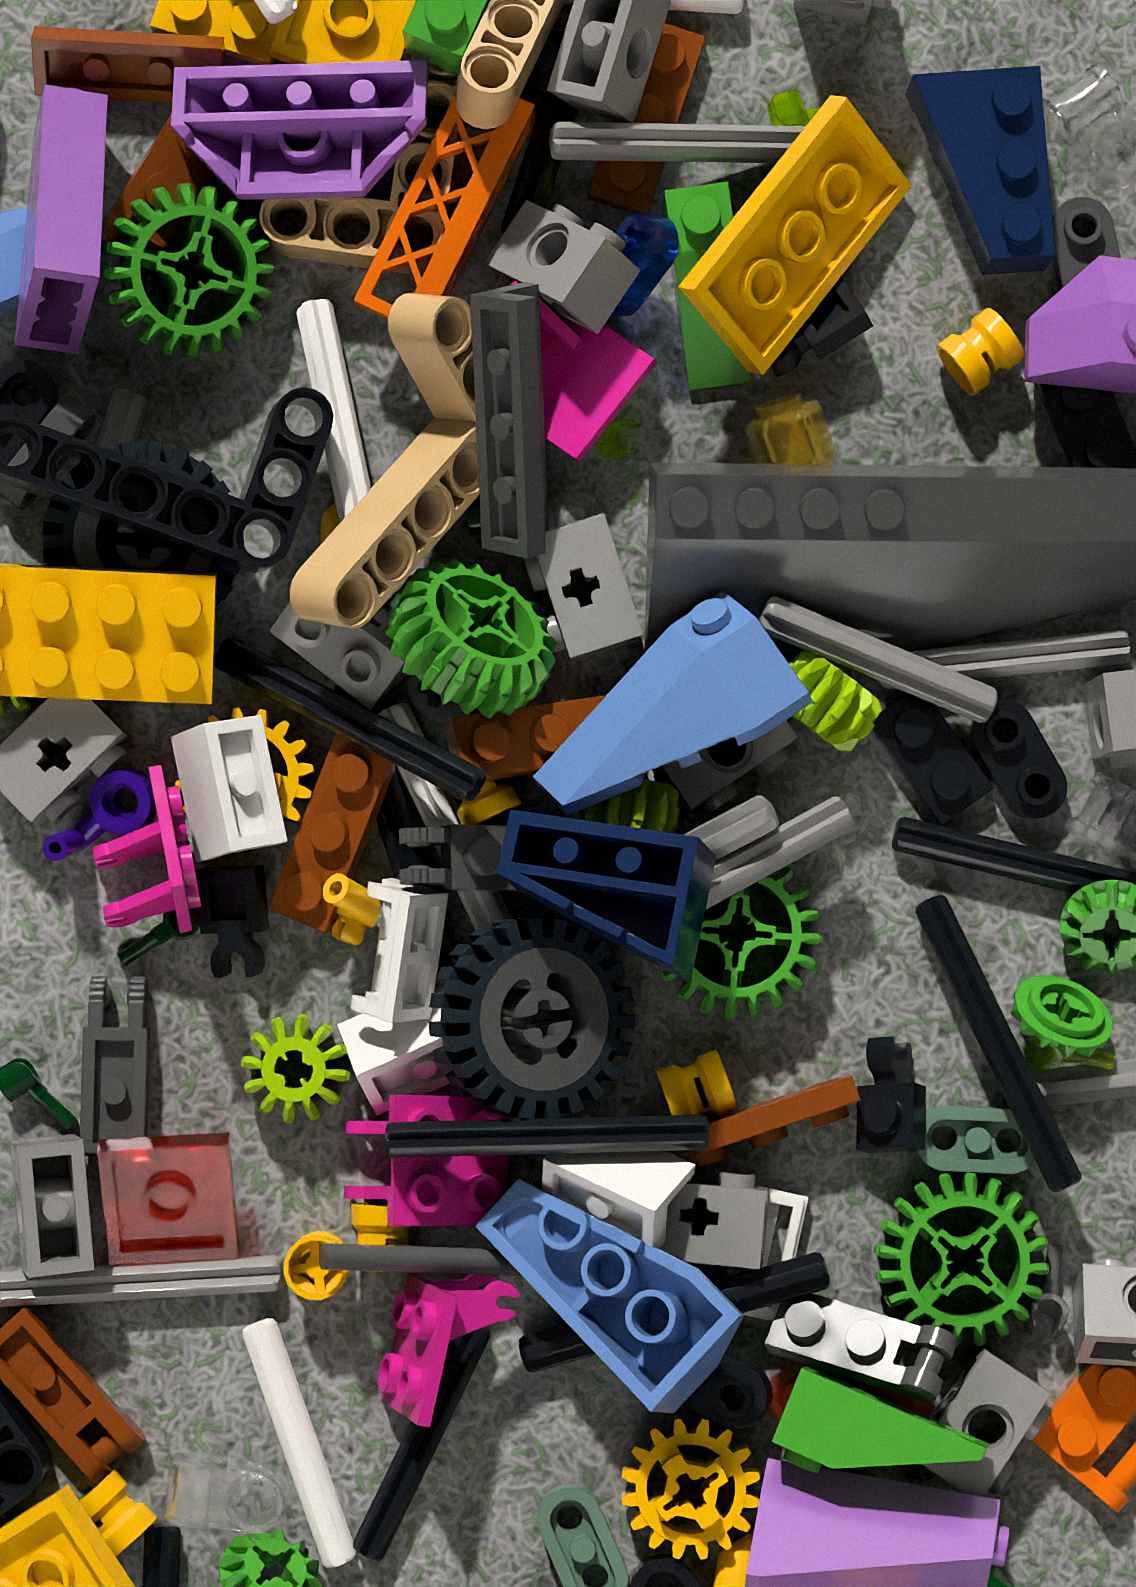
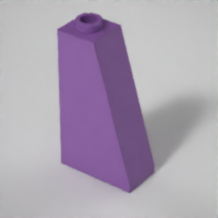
(63, 220)
(870, 1533)

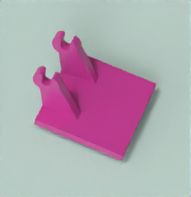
(585, 380)
(165, 836)
(439, 1187)
(425, 1321)

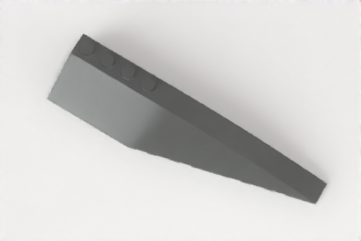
(891, 546)

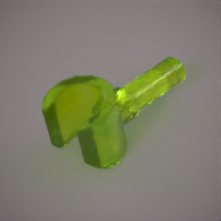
(789, 110)
(608, 442)
(1050, 1058)

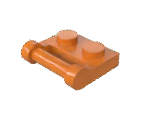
(1087, 1422)

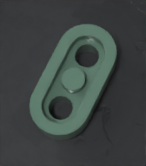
(974, 1141)
(582, 1545)

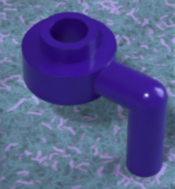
(106, 813)

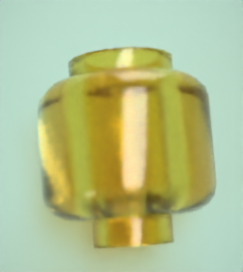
(789, 433)

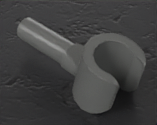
(1050, 1302)

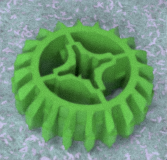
(196, 241)
(470, 638)
(789, 937)
(982, 1237)

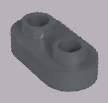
(1074, 252)

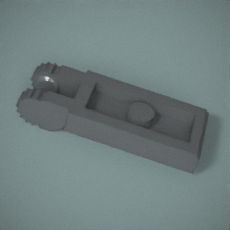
(467, 857)
(114, 1068)

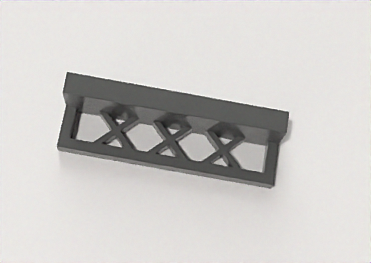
(510, 419)

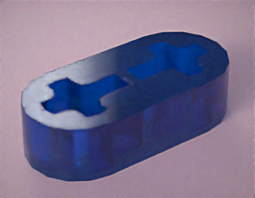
(660, 240)

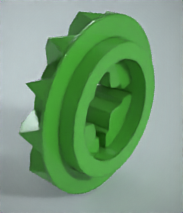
(1088, 912)
(1082, 1021)
(250, 1553)

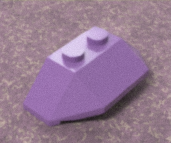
(300, 125)
(1087, 331)

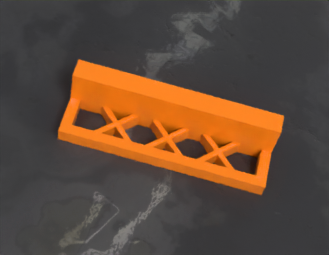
(470, 215)

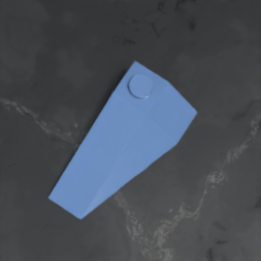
(693, 688)
(629, 1302)

